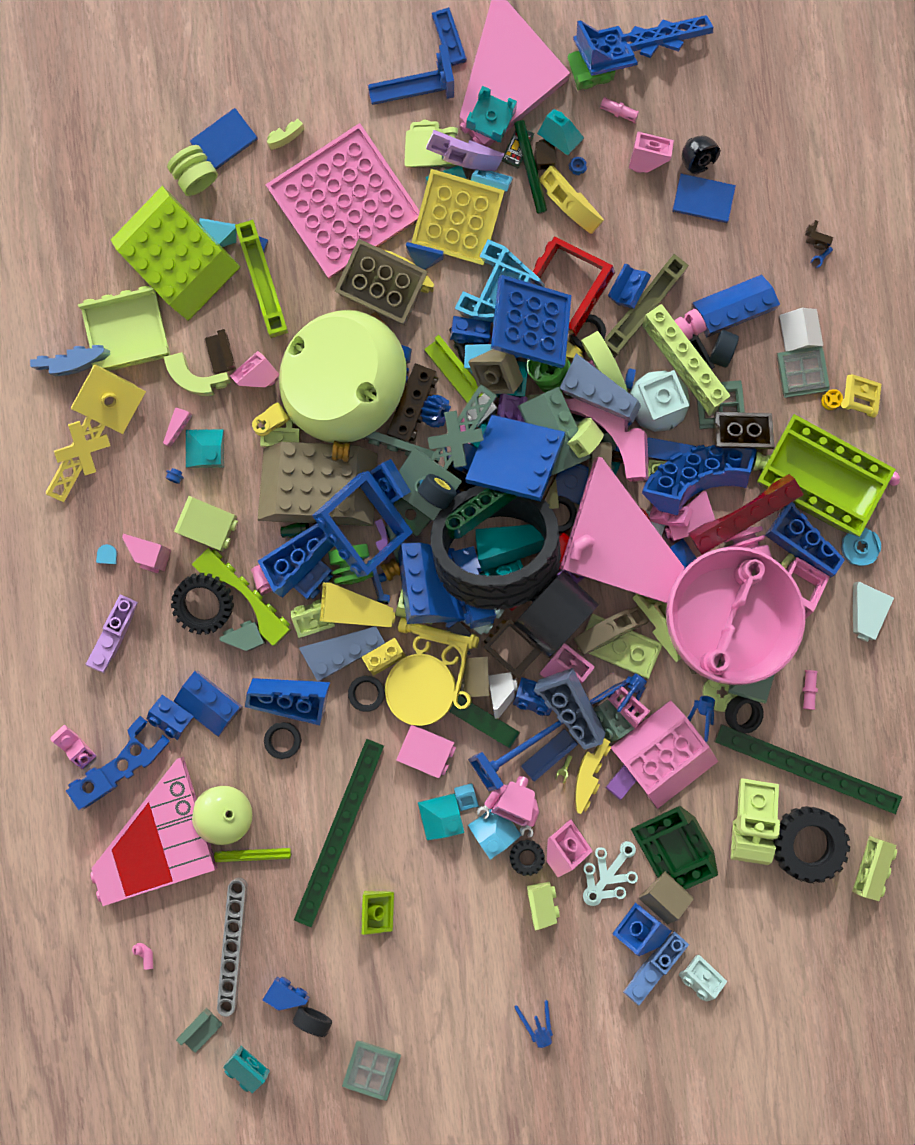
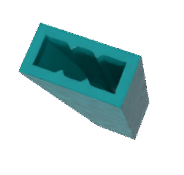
(506, 544)

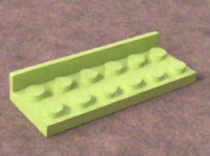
(685, 359)

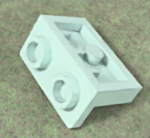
(703, 979)

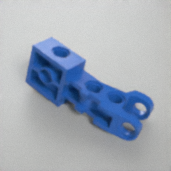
(105, 778)

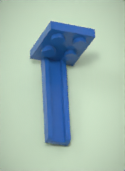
(416, 84)

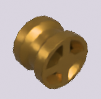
(340, 451)
(390, 569)

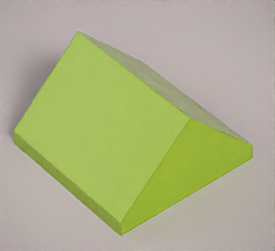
(377, 912)

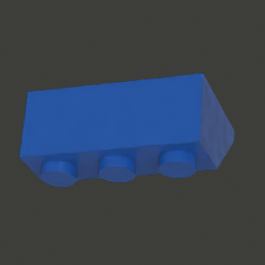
(207, 703)

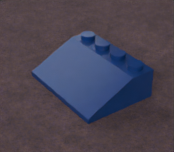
(422, 591)

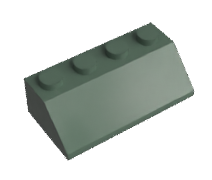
(552, 412)

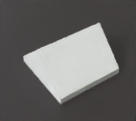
(801, 329)

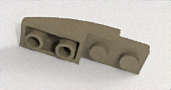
(610, 629)

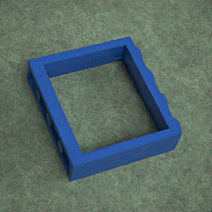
(383, 506)

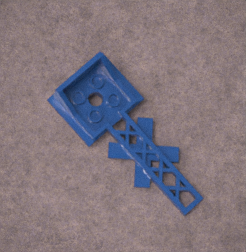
(609, 50)

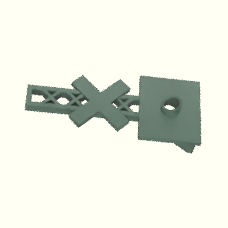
(420, 465)

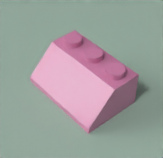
(148, 554)

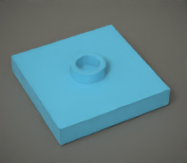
(492, 179)

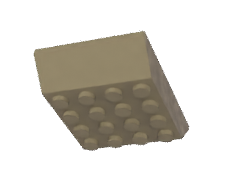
(303, 478)

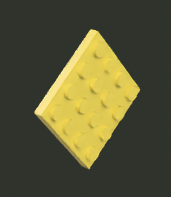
(457, 216)

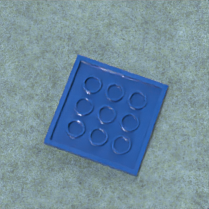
(531, 321)
(515, 457)

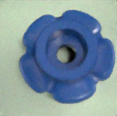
(578, 161)
(174, 476)

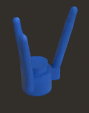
(635, 685)
(706, 707)
(542, 1036)

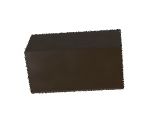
(743, 430)

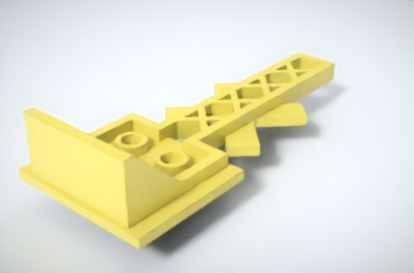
(90, 403)

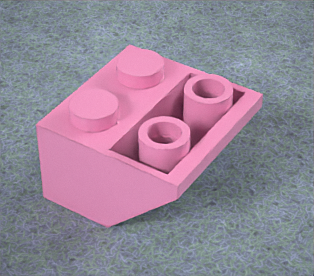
(565, 659)

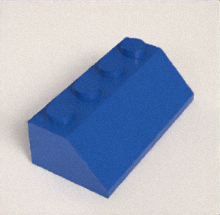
(737, 305)

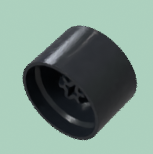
(556, 614)

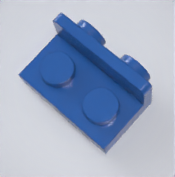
(629, 286)
(470, 330)
(528, 699)

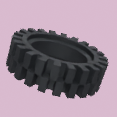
(193, 622)

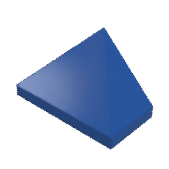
(424, 256)

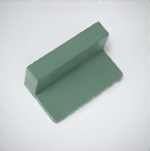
(200, 1030)

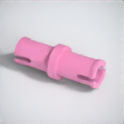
(619, 109)
(810, 689)

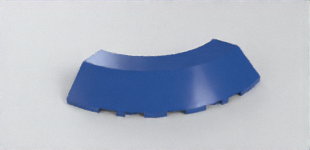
(697, 471)

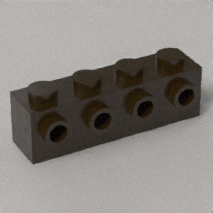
(412, 400)

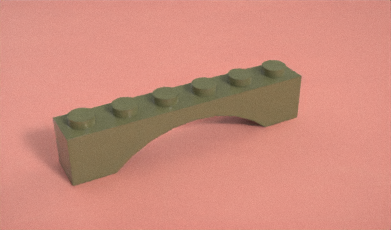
(647, 302)

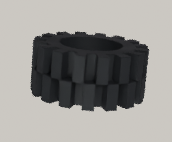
(527, 869)

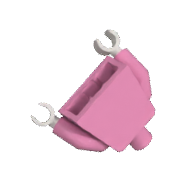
(514, 803)

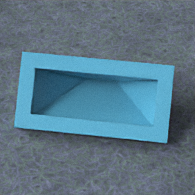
(222, 232)

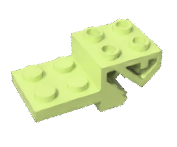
(755, 822)

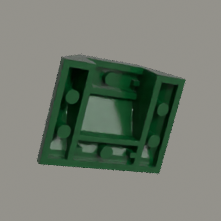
(678, 847)

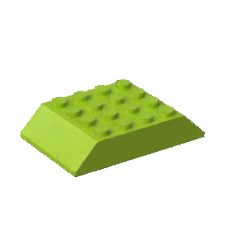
(174, 254)
(836, 478)

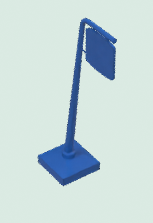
(488, 770)

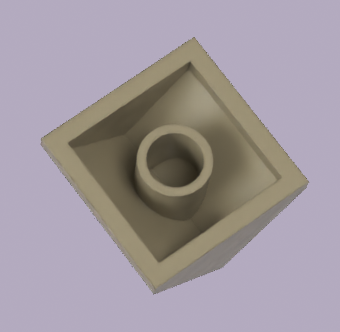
(666, 898)

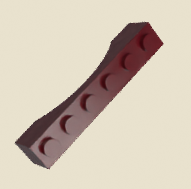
(771, 500)

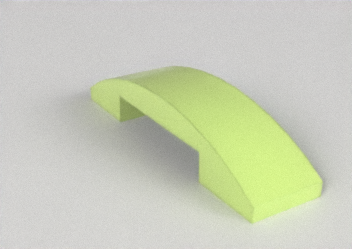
(603, 358)

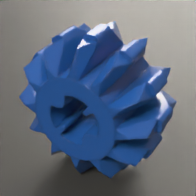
(434, 410)

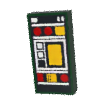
(513, 152)

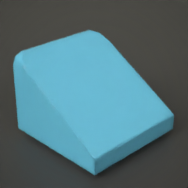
(466, 797)

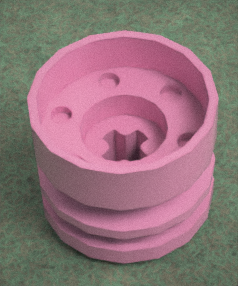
(748, 539)

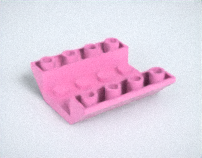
(664, 753)

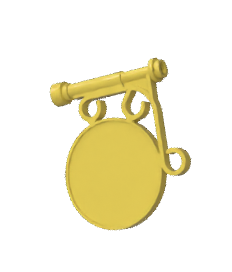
(422, 686)

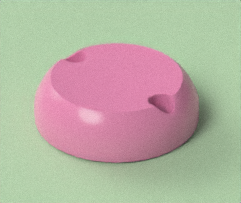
(735, 617)

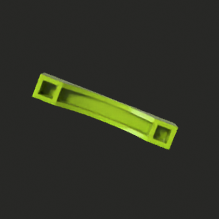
(261, 278)
(270, 625)

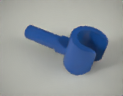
(822, 256)

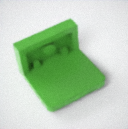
(581, 74)

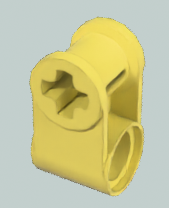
(272, 418)

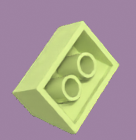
(874, 869)

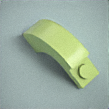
(201, 386)
(586, 438)

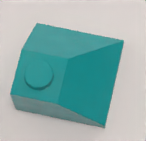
(560, 132)
(205, 448)
(441, 817)

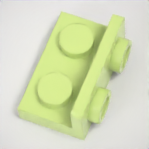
(307, 619)

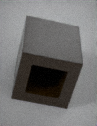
(544, 155)

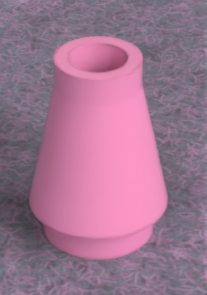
(260, 580)

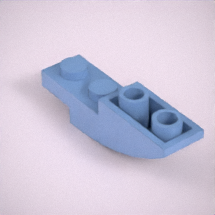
(75, 361)
(655, 967)

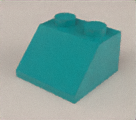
(246, 1070)

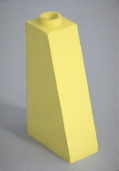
(347, 607)

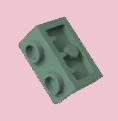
(612, 721)

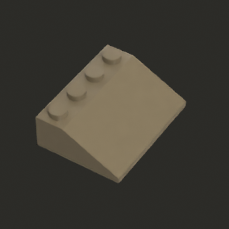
(381, 281)

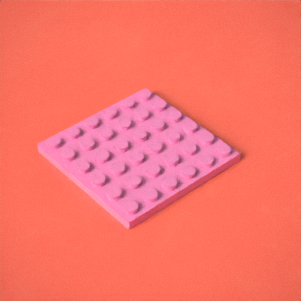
(343, 197)

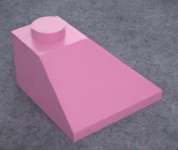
(650, 152)
(255, 372)
(566, 849)

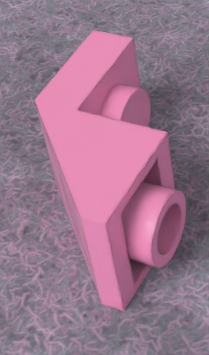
(74, 746)

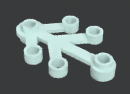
(608, 876)

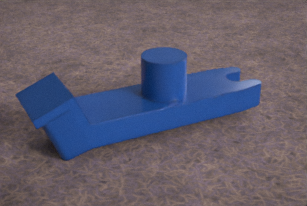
(377, 579)

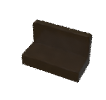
(220, 352)

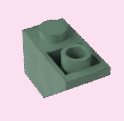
(245, 638)

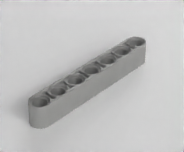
(232, 956)

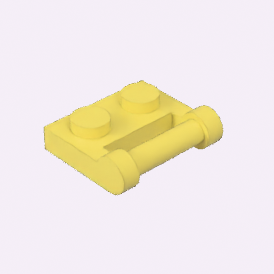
(863, 389)

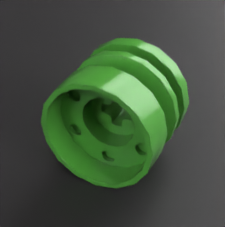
(547, 376)
(347, 576)

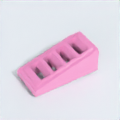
(178, 422)
(629, 716)

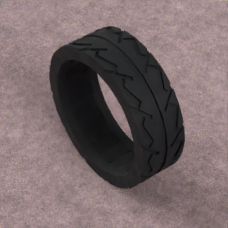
(500, 590)

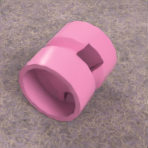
(691, 324)

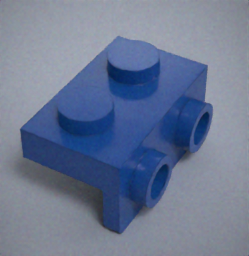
(310, 583)
(169, 717)

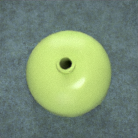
(210, 817)

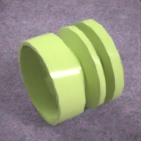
(192, 170)

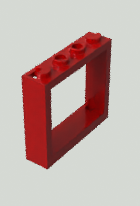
(596, 289)

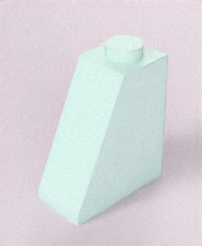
(869, 610)

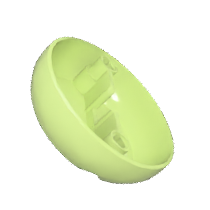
(342, 376)

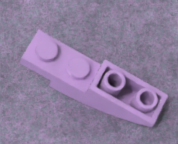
(464, 154)
(112, 634)

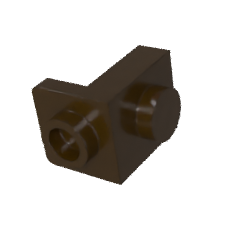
(819, 240)

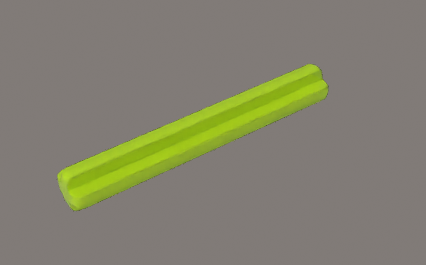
(252, 855)

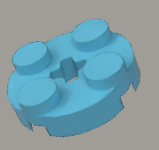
(855, 556)

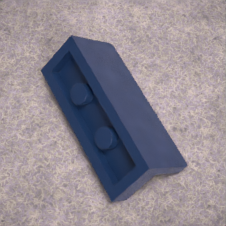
(549, 755)

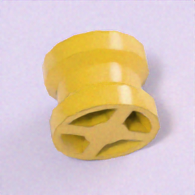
(835, 399)

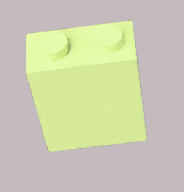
(206, 524)

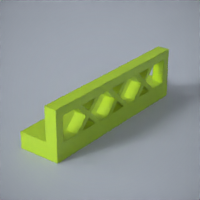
(452, 368)

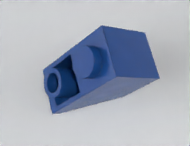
(284, 996)

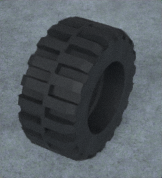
(835, 850)

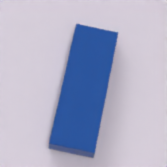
(449, 35)

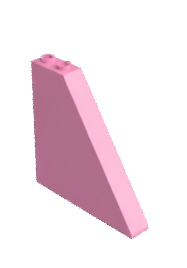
(512, 65)
(626, 544)

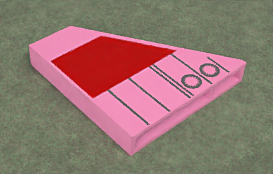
(155, 844)

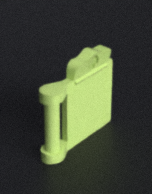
(415, 146)

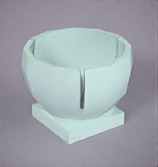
(662, 400)

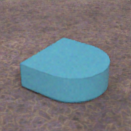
(107, 554)

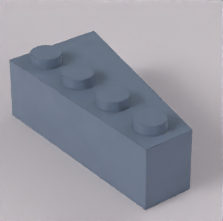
(596, 389)
(336, 653)
(569, 701)

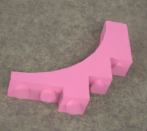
(632, 444)

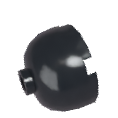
(699, 152)

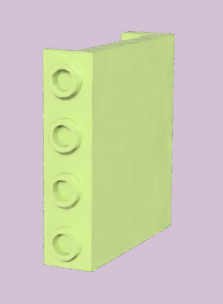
(126, 326)

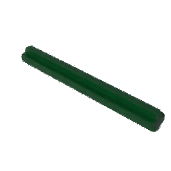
(530, 166)

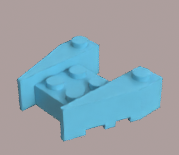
(504, 264)

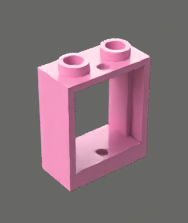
(813, 576)

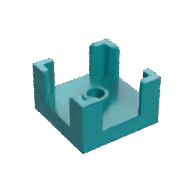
(491, 115)

